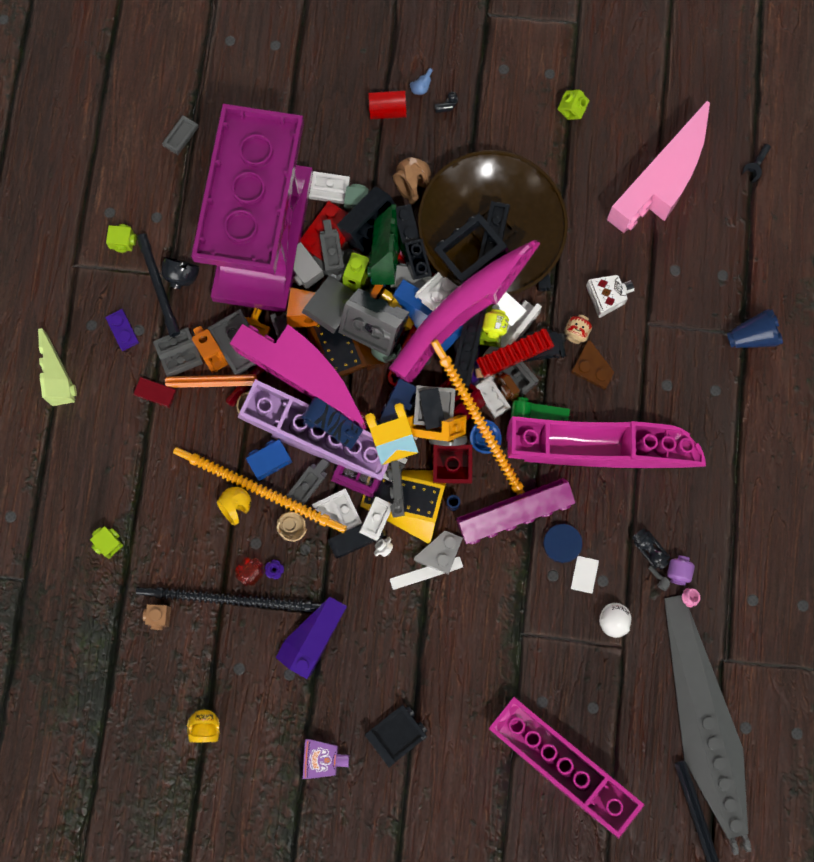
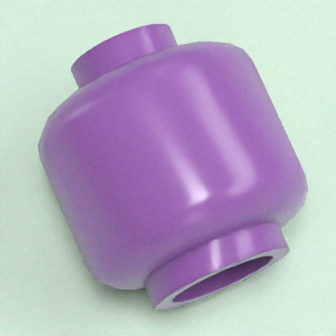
(680, 570)

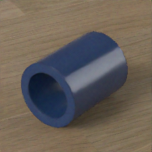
(453, 497)

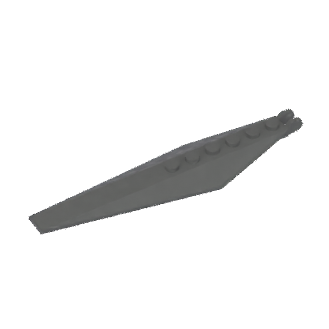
(706, 726)

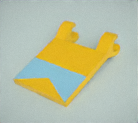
(394, 438)

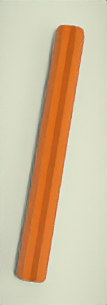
(210, 381)

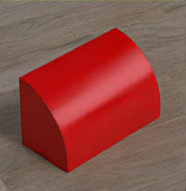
(387, 105)

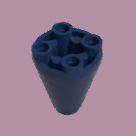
(756, 332)

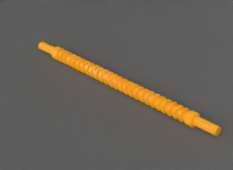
(445, 361)
(323, 520)

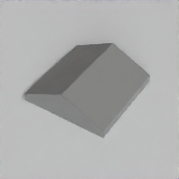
(447, 398)

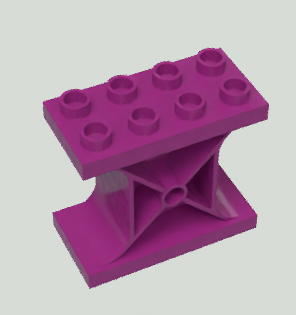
(253, 207)

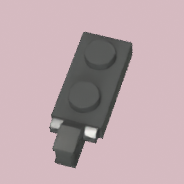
(331, 248)
(308, 482)
(396, 491)

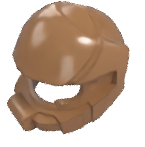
(410, 174)

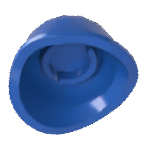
(478, 442)

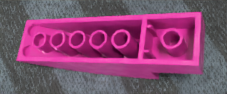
(298, 365)
(566, 768)

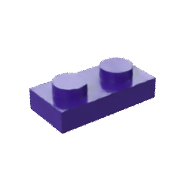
(122, 330)

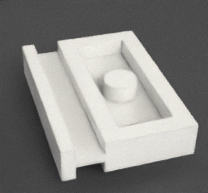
(328, 187)
(435, 291)

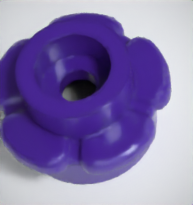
(274, 574)

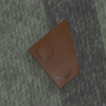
(593, 367)
(508, 387)

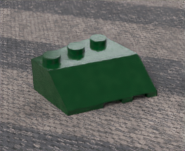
(384, 249)

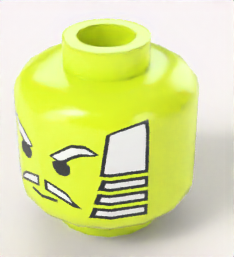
(495, 323)

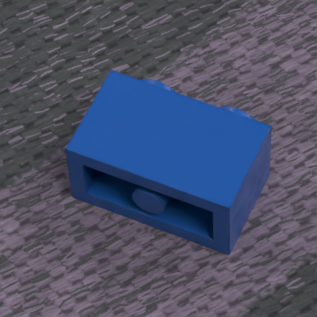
(269, 459)

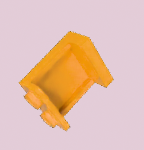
(450, 430)

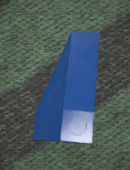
(418, 311)

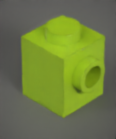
(121, 238)
(106, 542)

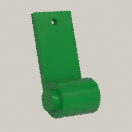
(525, 409)

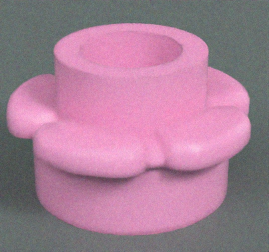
(690, 597)

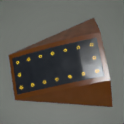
(341, 351)

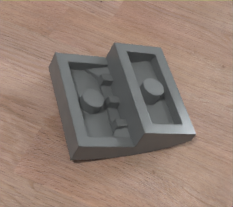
(177, 353)

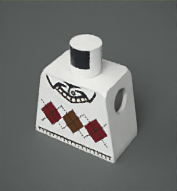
(608, 293)

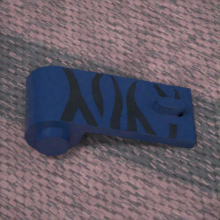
(335, 424)

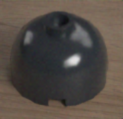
(179, 272)

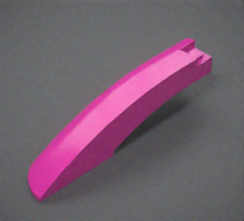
(458, 307)
(602, 444)

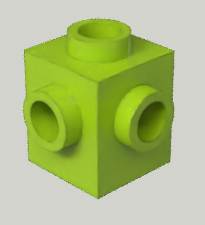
(573, 104)

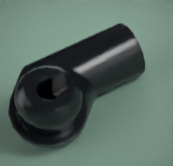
(448, 105)

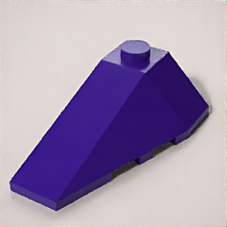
(307, 643)

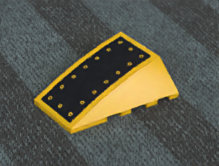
(421, 502)

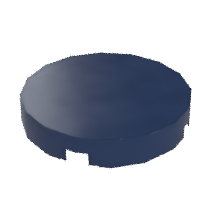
(562, 543)

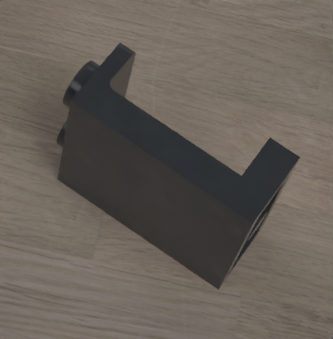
(396, 735)

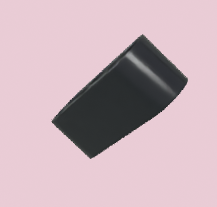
(351, 541)

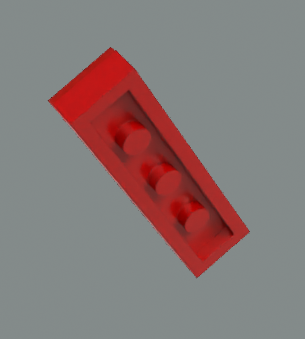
(514, 353)

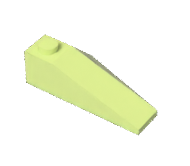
(55, 382)

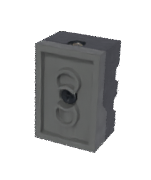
(373, 322)

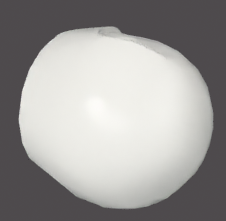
(615, 620)

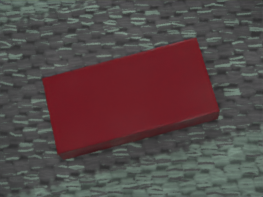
(154, 392)

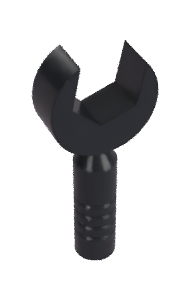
(754, 167)

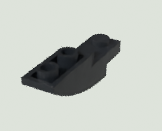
(411, 244)

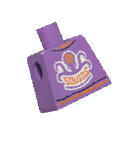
(322, 759)

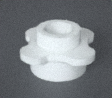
(383, 547)

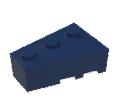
(403, 393)

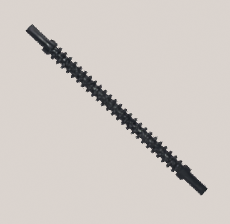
(160, 592)

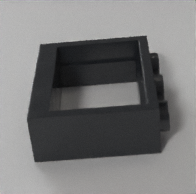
(458, 235)

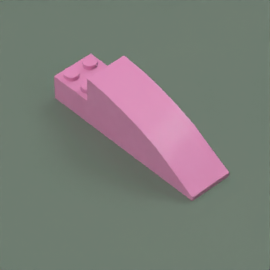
(664, 178)

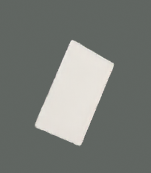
(513, 310)
(584, 574)

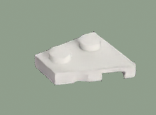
(340, 509)

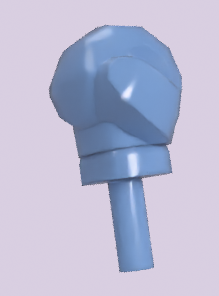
(421, 85)

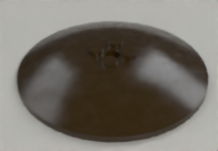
(467, 189)

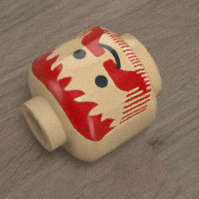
(578, 329)

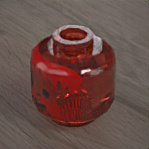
(249, 571)

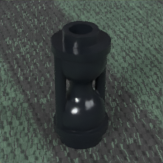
(645, 541)

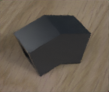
(544, 284)

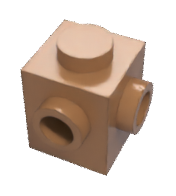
(157, 616)

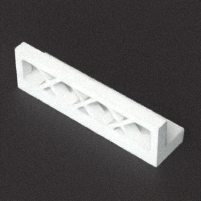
(514, 334)

